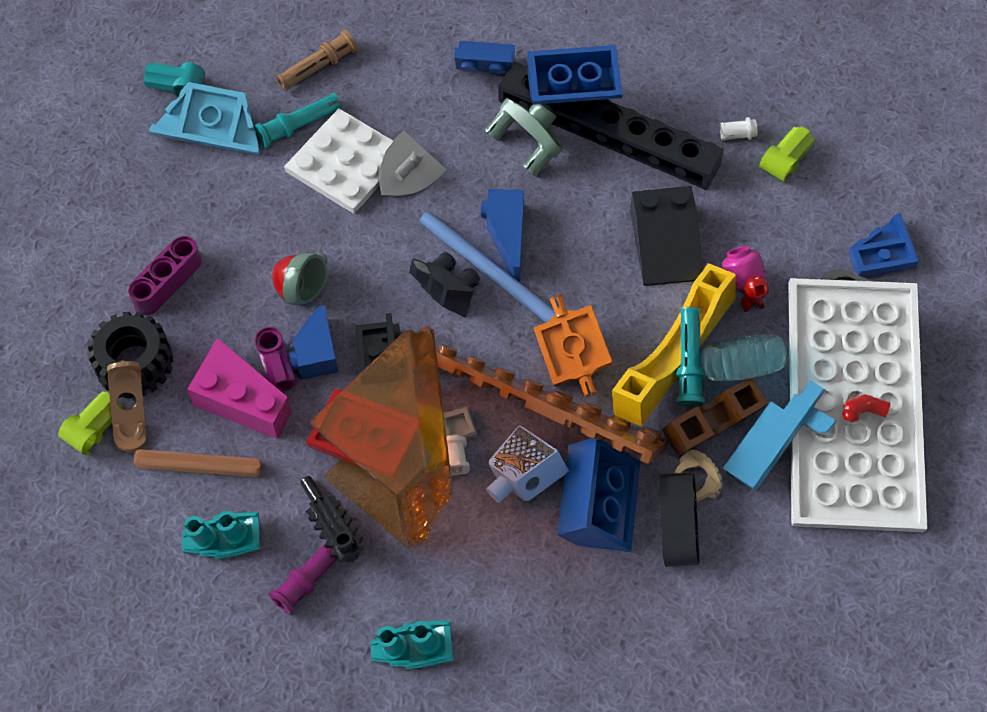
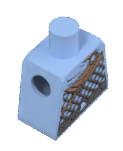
(524, 466)

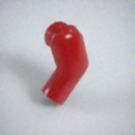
(862, 404)

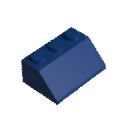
(574, 74)
(599, 496)

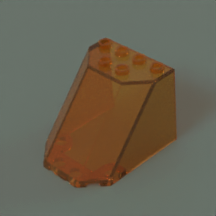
(397, 433)

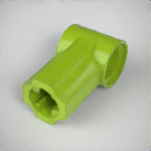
(785, 157)
(87, 428)

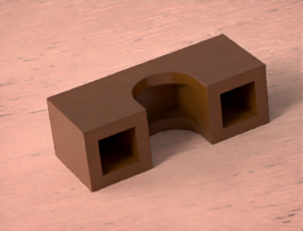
(715, 416)

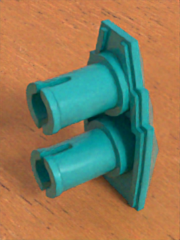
(222, 536)
(414, 644)

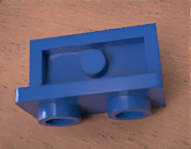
(484, 57)

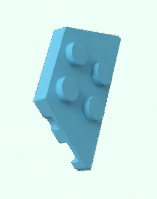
(210, 119)

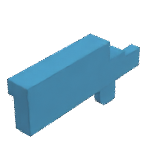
(774, 433)

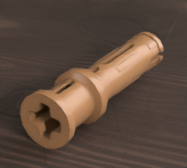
(330, 54)

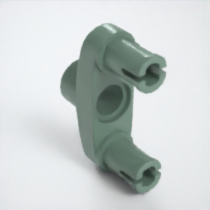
(537, 123)

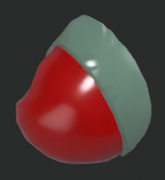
(300, 277)

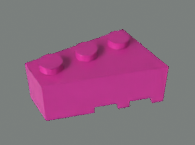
(238, 392)

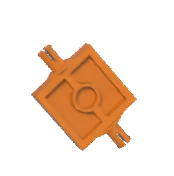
(573, 345)

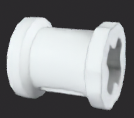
(457, 457)

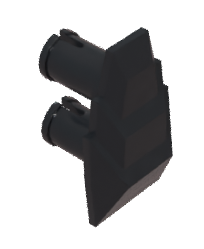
(443, 286)

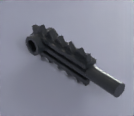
(331, 521)

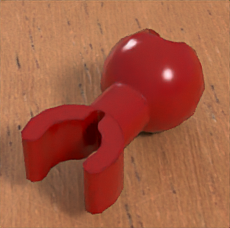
(755, 289)

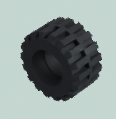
(128, 332)

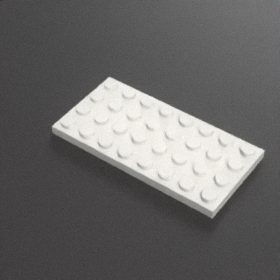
(851, 344)

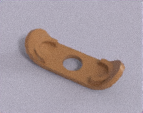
(127, 424)

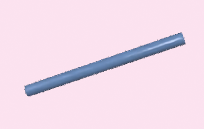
(487, 266)

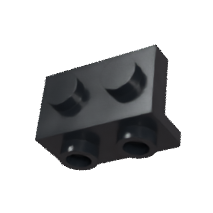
(374, 339)

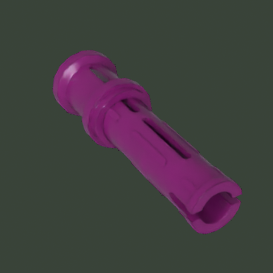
(302, 580)

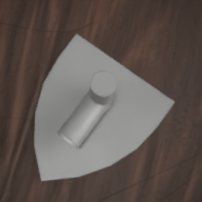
(407, 168)

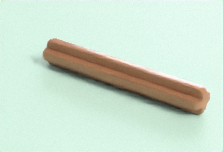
(198, 463)

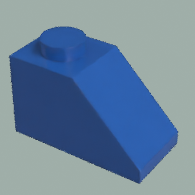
(314, 347)

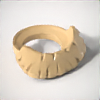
(695, 459)

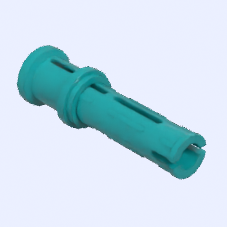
(285, 124)
(690, 372)

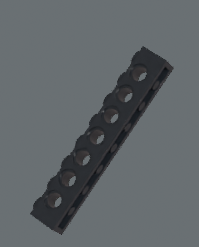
(654, 144)

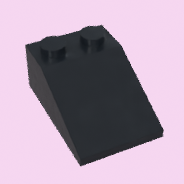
(666, 235)

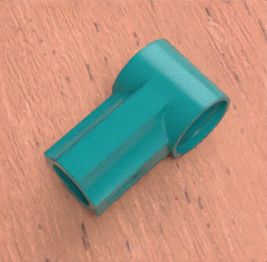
(172, 77)

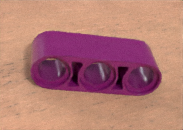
(168, 262)

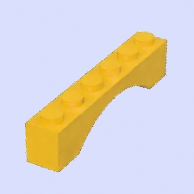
(648, 382)

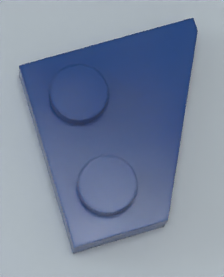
(884, 250)

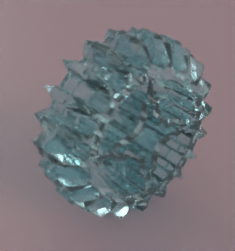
(743, 357)

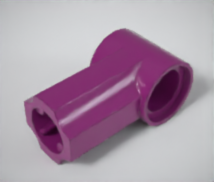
(275, 360)

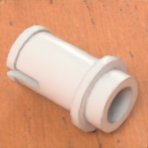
(738, 129)

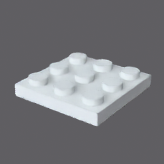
(341, 160)

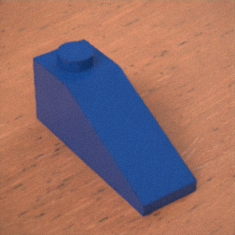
(505, 225)

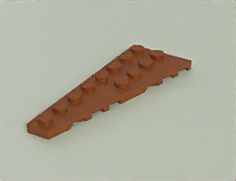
(556, 406)

